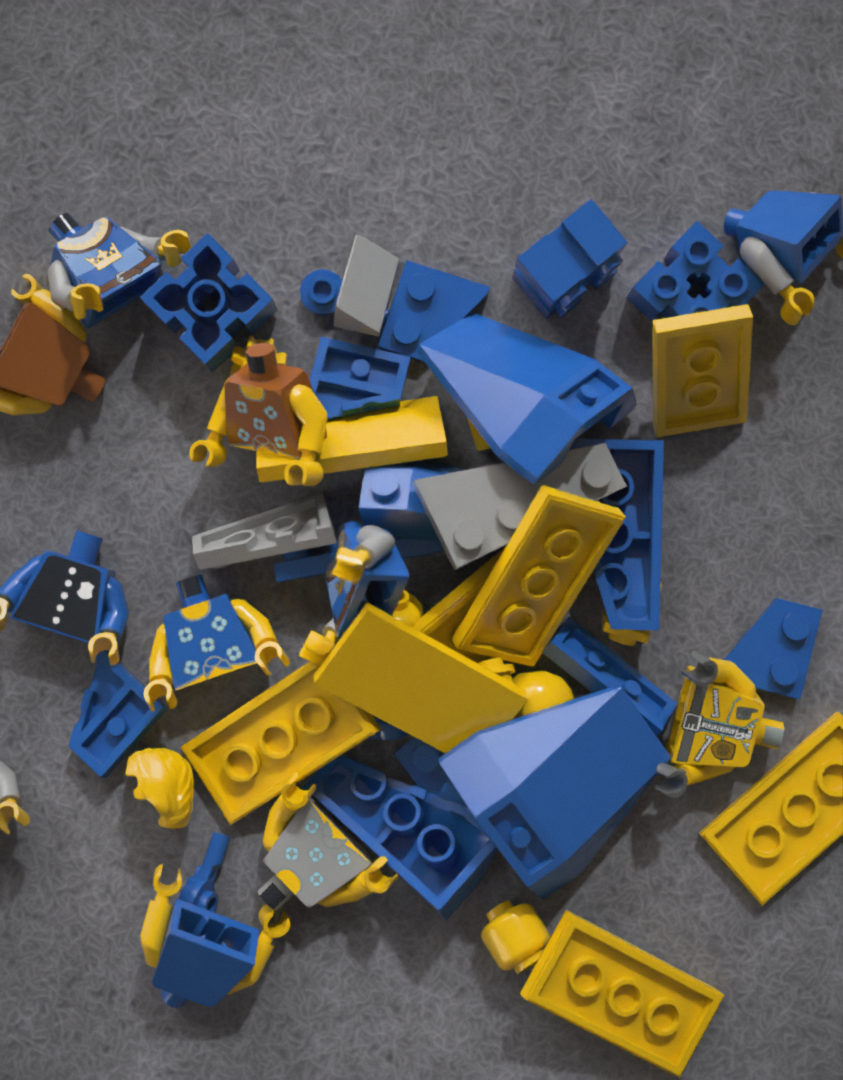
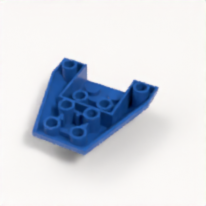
(524, 391)
(557, 782)

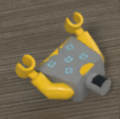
(315, 855)

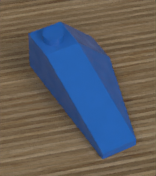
(392, 502)
(631, 565)
(425, 838)

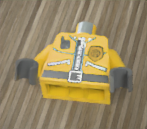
(714, 725)

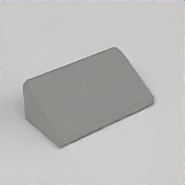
(365, 288)

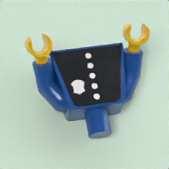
(69, 597)

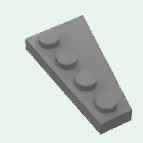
(484, 505)

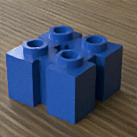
(569, 259)
(696, 262)
(210, 275)

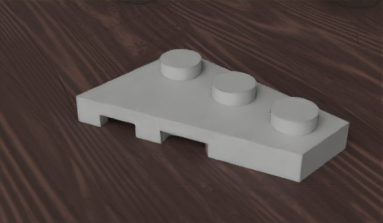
(270, 533)

